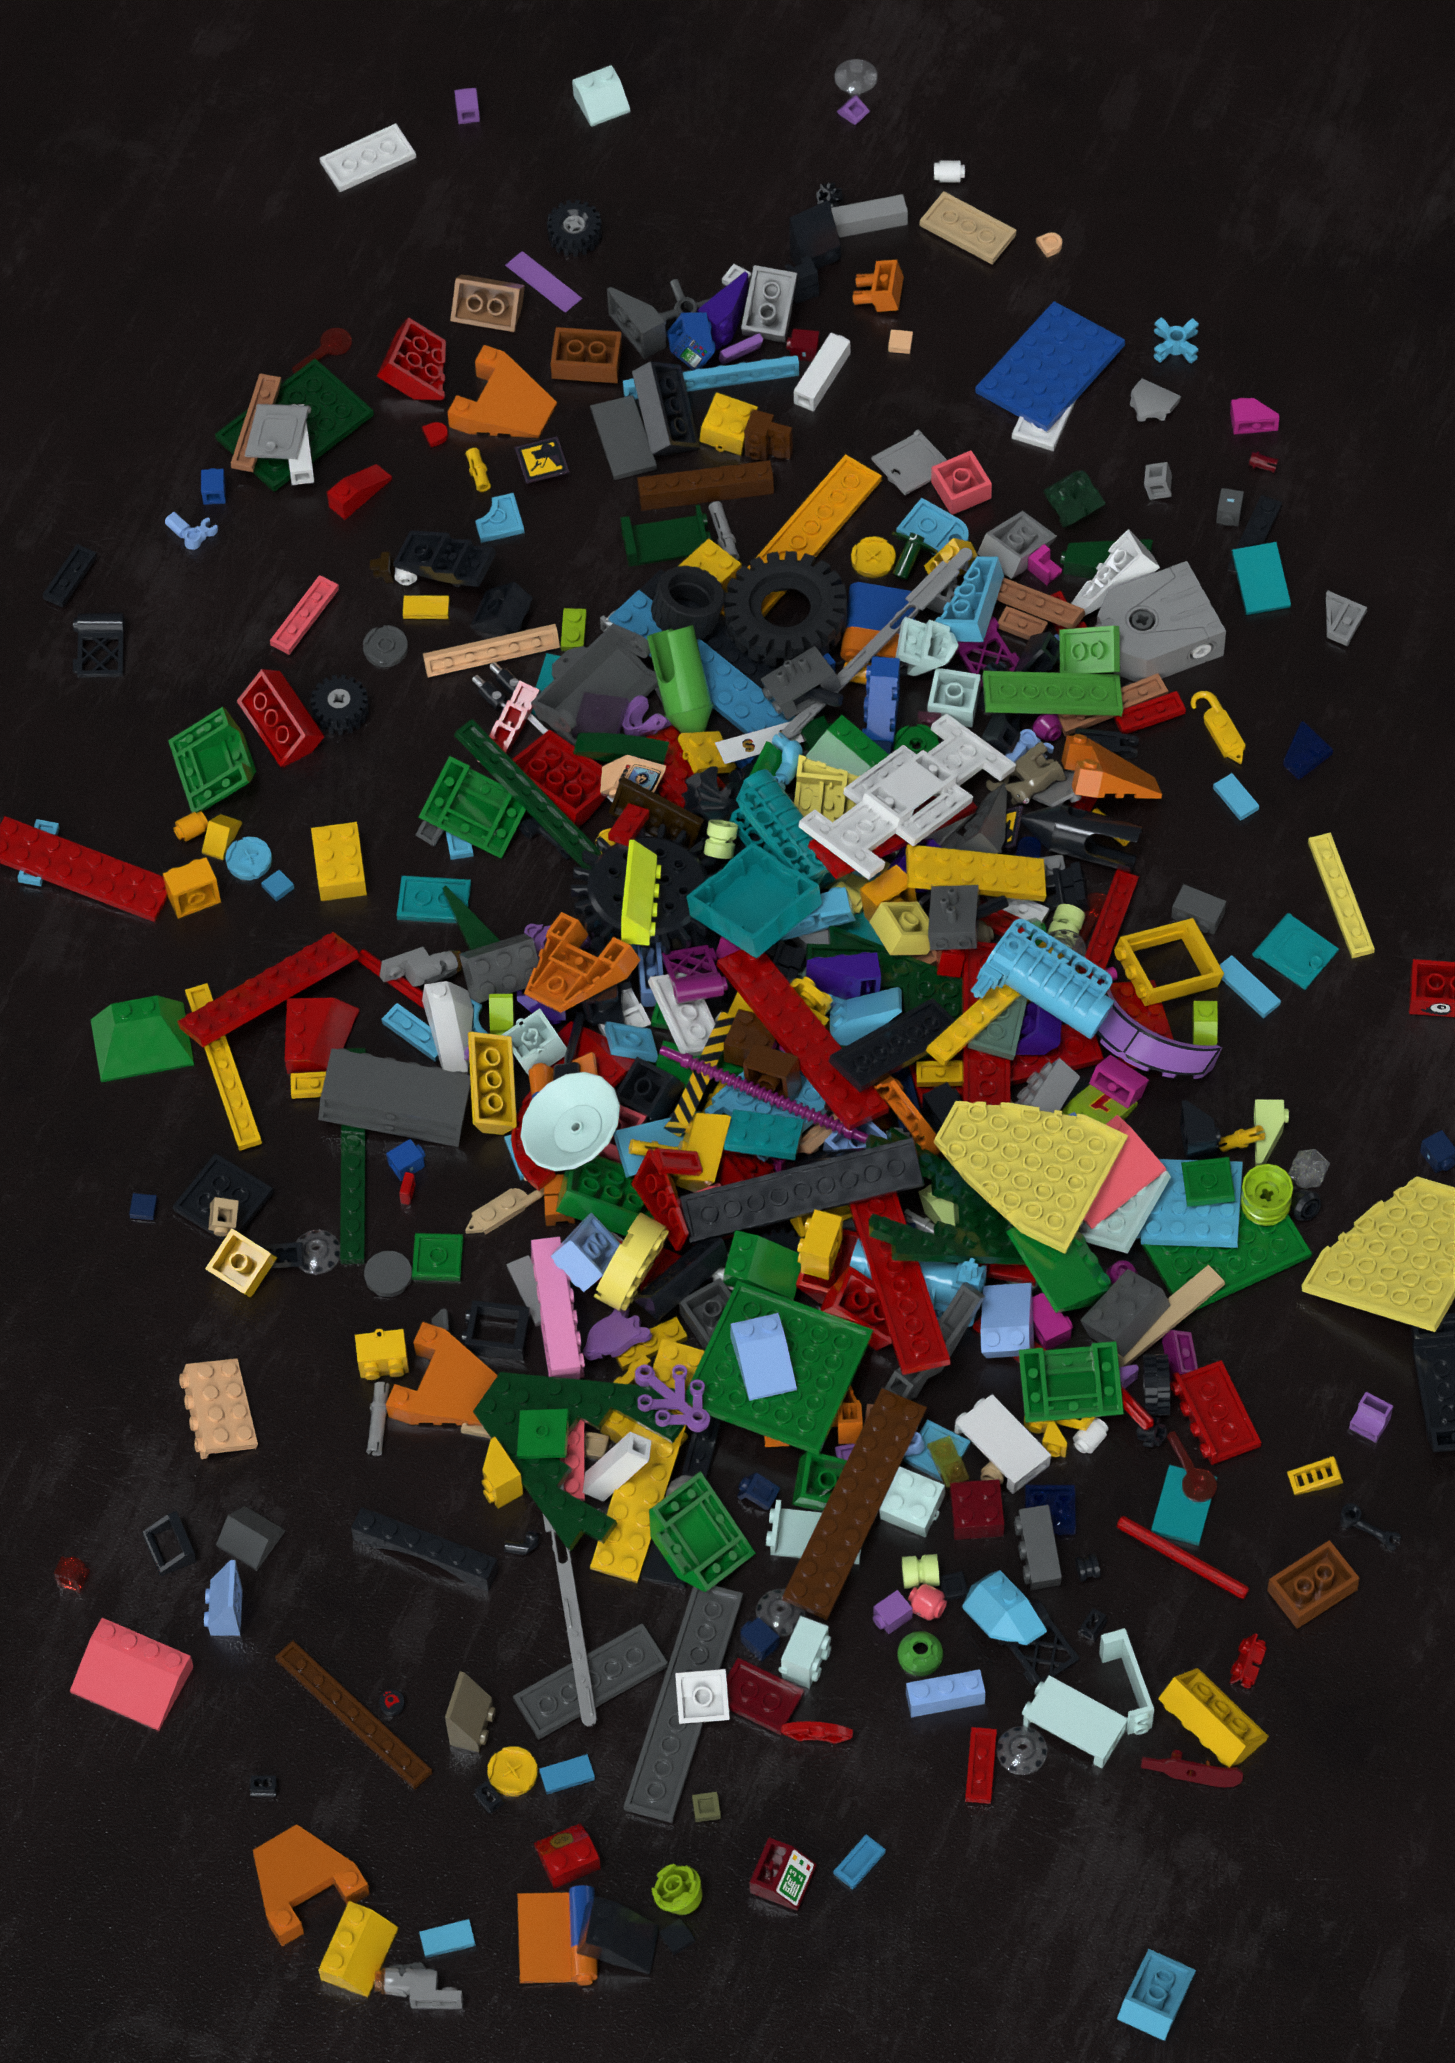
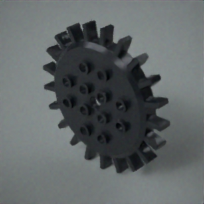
(605, 887)

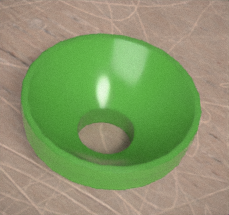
(920, 1664)

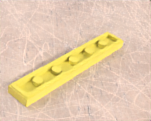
(1341, 895)

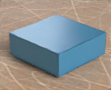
(277, 885)

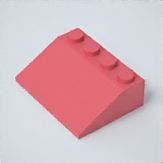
(1131, 1172)
(131, 1674)

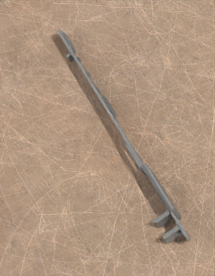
(919, 599)
(575, 1633)

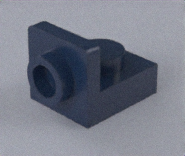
(758, 1490)

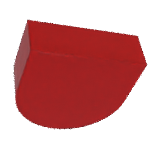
(435, 433)

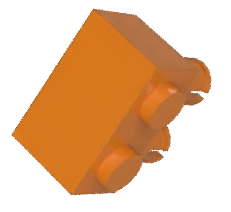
(885, 285)

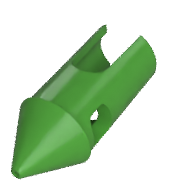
(681, 678)

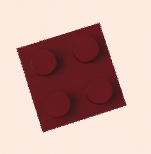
(977, 1509)

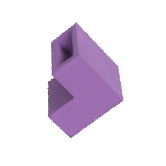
(1371, 1417)

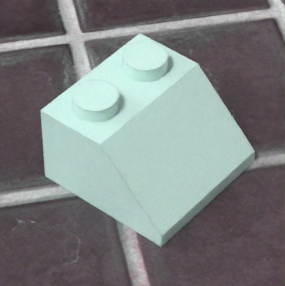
(600, 95)

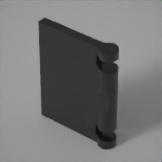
(657, 1568)

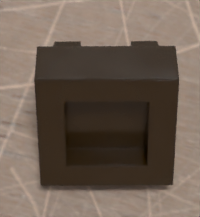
(383, 567)

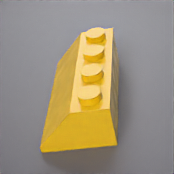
(492, 1082)
(1212, 1717)

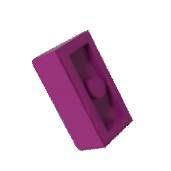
(1180, 1352)

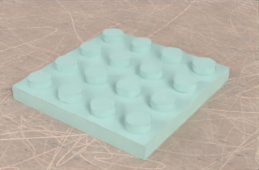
(1124, 1224)

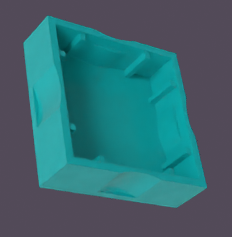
(754, 900)

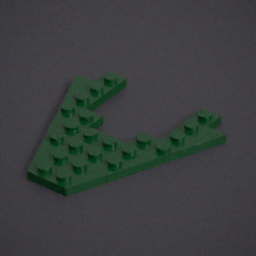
(914, 977)
(977, 1229)
(543, 1477)

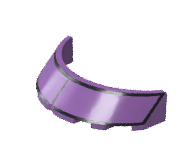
(1152, 1051)

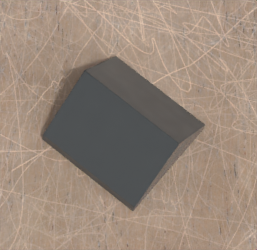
(249, 1537)

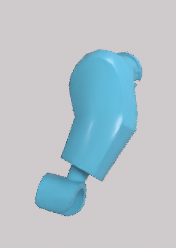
(790, 755)

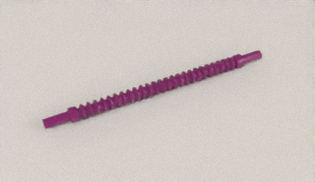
(686, 1060)

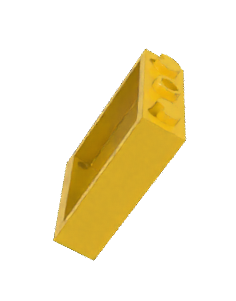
(1195, 943)

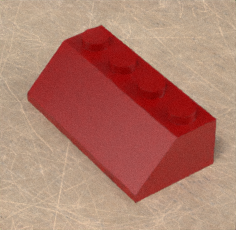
(280, 717)

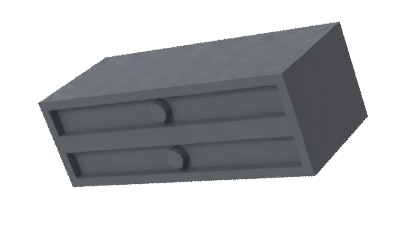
(394, 1097)

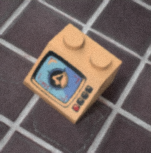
(635, 769)

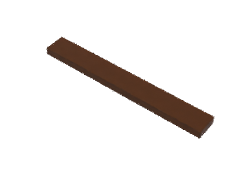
(353, 1715)

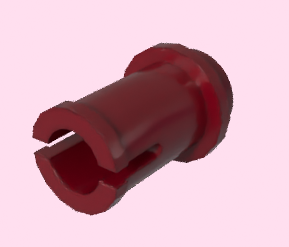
(1260, 461)

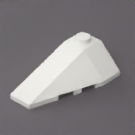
(1126, 563)
(450, 1020)

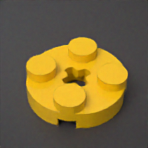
(811, 995)

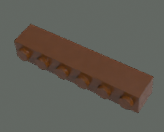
(705, 485)

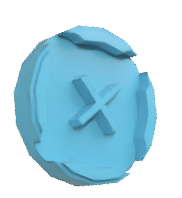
(248, 858)

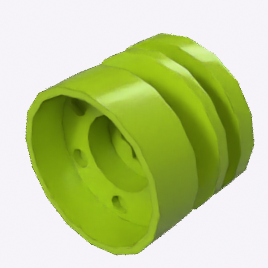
(1270, 1183)

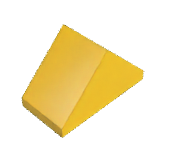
(220, 836)

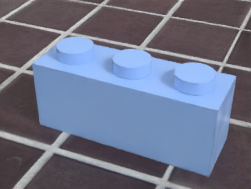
(945, 1693)

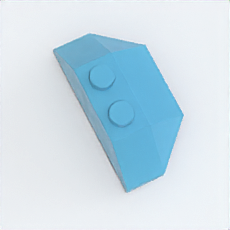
(1002, 1610)

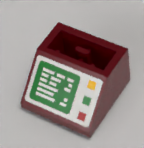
(782, 1874)

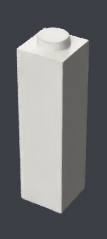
(822, 372)
(301, 468)
(617, 1466)

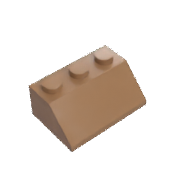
(487, 302)

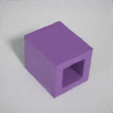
(467, 105)
(892, 1612)

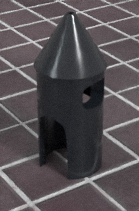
(1070, 833)

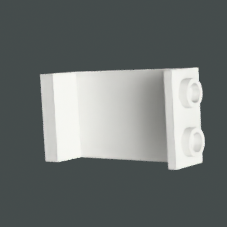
(1004, 1442)

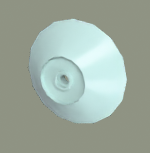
(559, 1110)

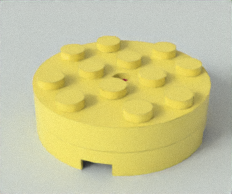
(631, 1262)

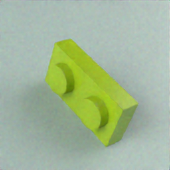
(573, 628)

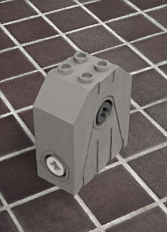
(1163, 623)

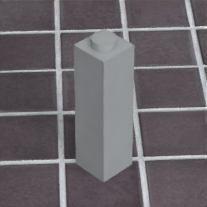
(870, 215)

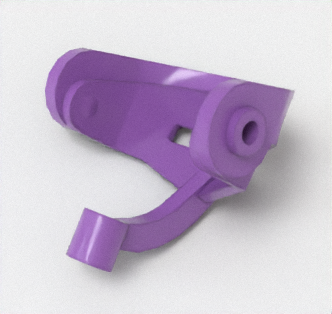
(634, 715)

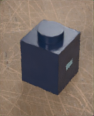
(1438, 1152)
(759, 1638)

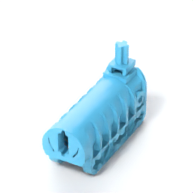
(1047, 978)
(941, 1278)

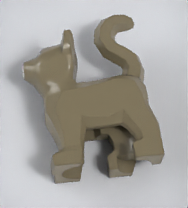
(1034, 773)

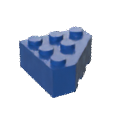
(882, 699)

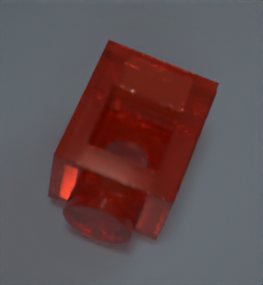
(73, 1570)

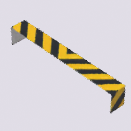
(698, 1082)

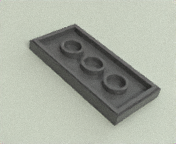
(623, 437)

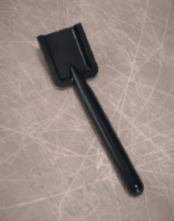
(569, 1067)

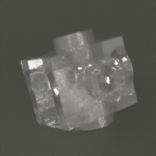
(1309, 1168)

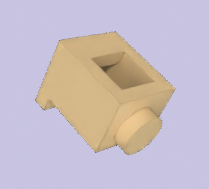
(226, 1209)

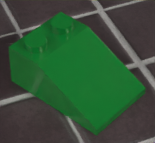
(762, 1265)
(816, 1480)

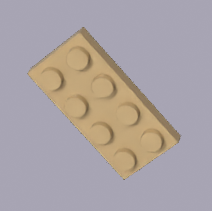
(968, 227)

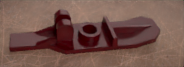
(1194, 1771)

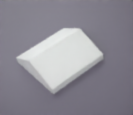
(702, 1696)

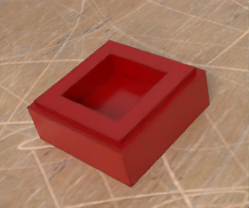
(407, 1188)

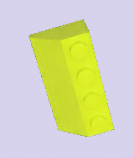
(639, 895)

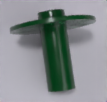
(910, 552)

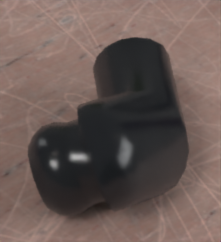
(525, 1546)

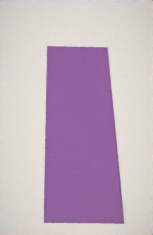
(543, 281)

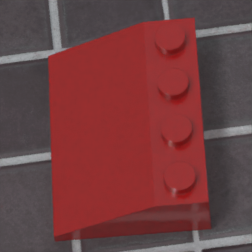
(565, 778)

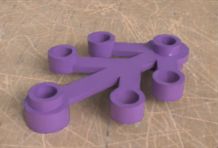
(673, 1400)

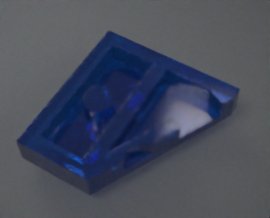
(1306, 751)

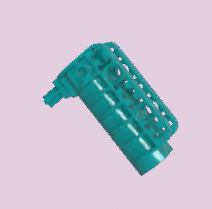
(776, 822)

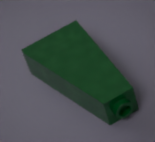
(1084, 557)

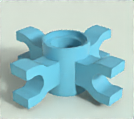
(1174, 347)

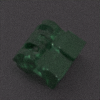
(1073, 497)

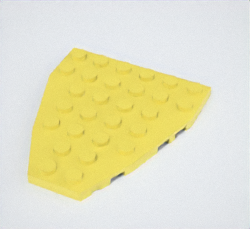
(1031, 1163)
(1395, 1258)

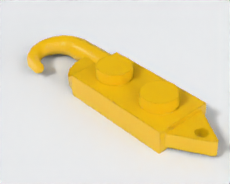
(1221, 727)

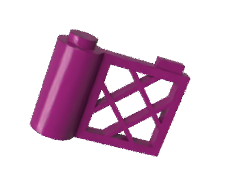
(991, 635)
(695, 984)

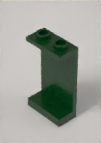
(664, 539)

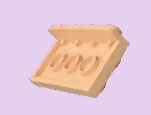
(218, 1407)

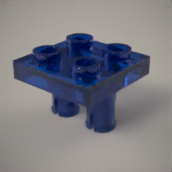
(1060, 1501)

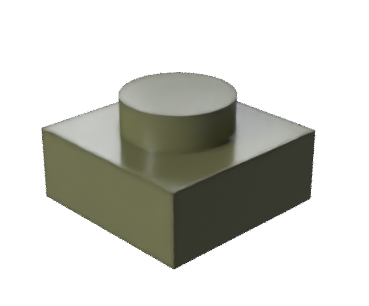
(706, 1807)

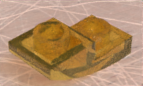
(947, 1461)

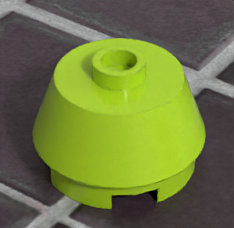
(678, 1889)

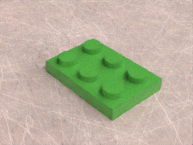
(1090, 650)

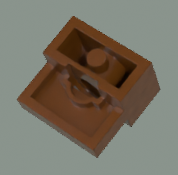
(766, 437)

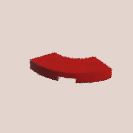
(817, 1731)

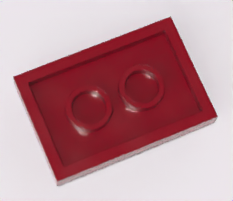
(761, 1696)

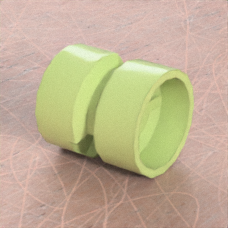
(721, 838)
(1068, 918)
(920, 1571)

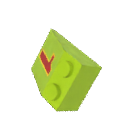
(1097, 1106)

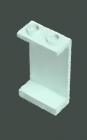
(791, 1531)
(1116, 1646)
(1075, 1719)

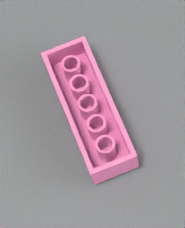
(557, 1312)

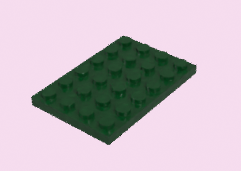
(332, 418)

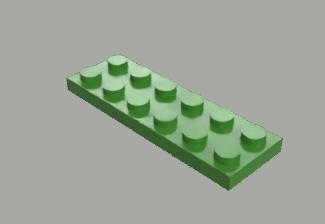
(1052, 693)

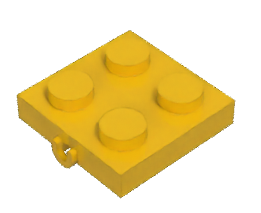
(702, 751)

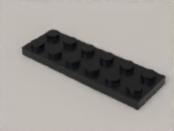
(891, 1045)

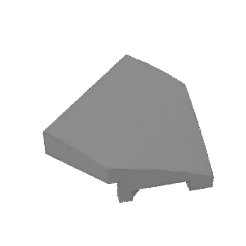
(1152, 400)

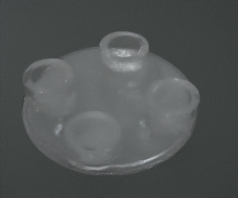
(855, 76)

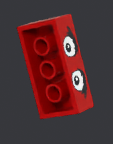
(1432, 988)

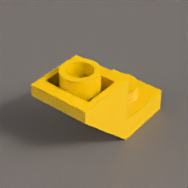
(1053, 1439)

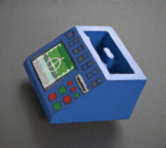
(692, 339)

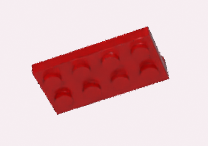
(677, 769)
(1150, 1016)
(1215, 1412)

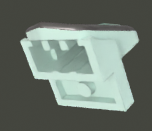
(925, 645)

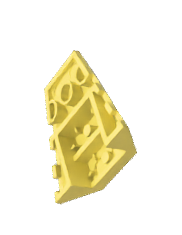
(822, 789)

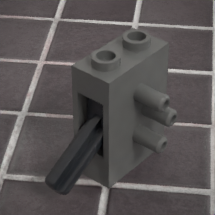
(801, 684)
(956, 916)

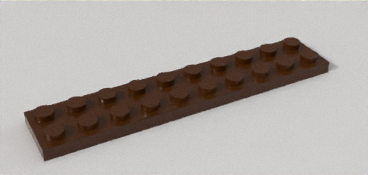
(854, 1504)

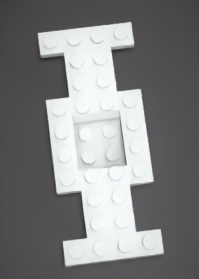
(898, 786)

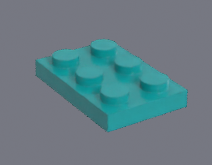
(764, 1134)

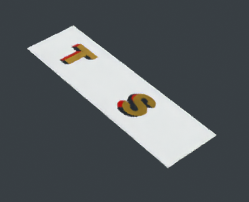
(750, 744)

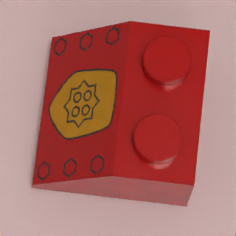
(568, 1855)

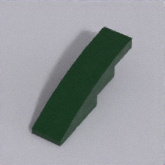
(612, 746)

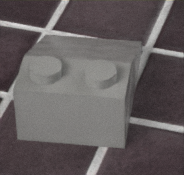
(769, 303)
(1015, 542)

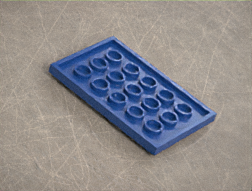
(1050, 366)

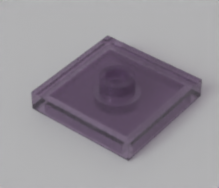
(600, 714)

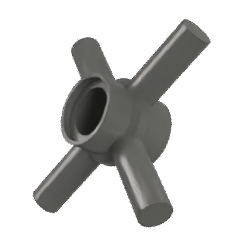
(682, 302)

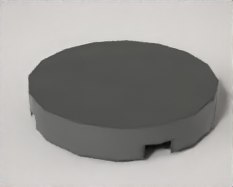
(385, 646)
(388, 1273)

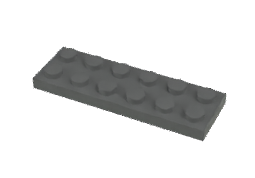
(612, 1671)

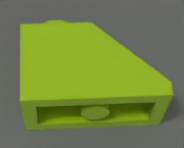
(501, 1013)
(1204, 1023)

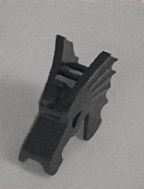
(709, 800)
(607, 1004)

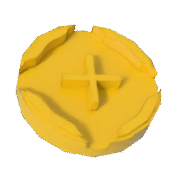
(873, 557)
(512, 1771)

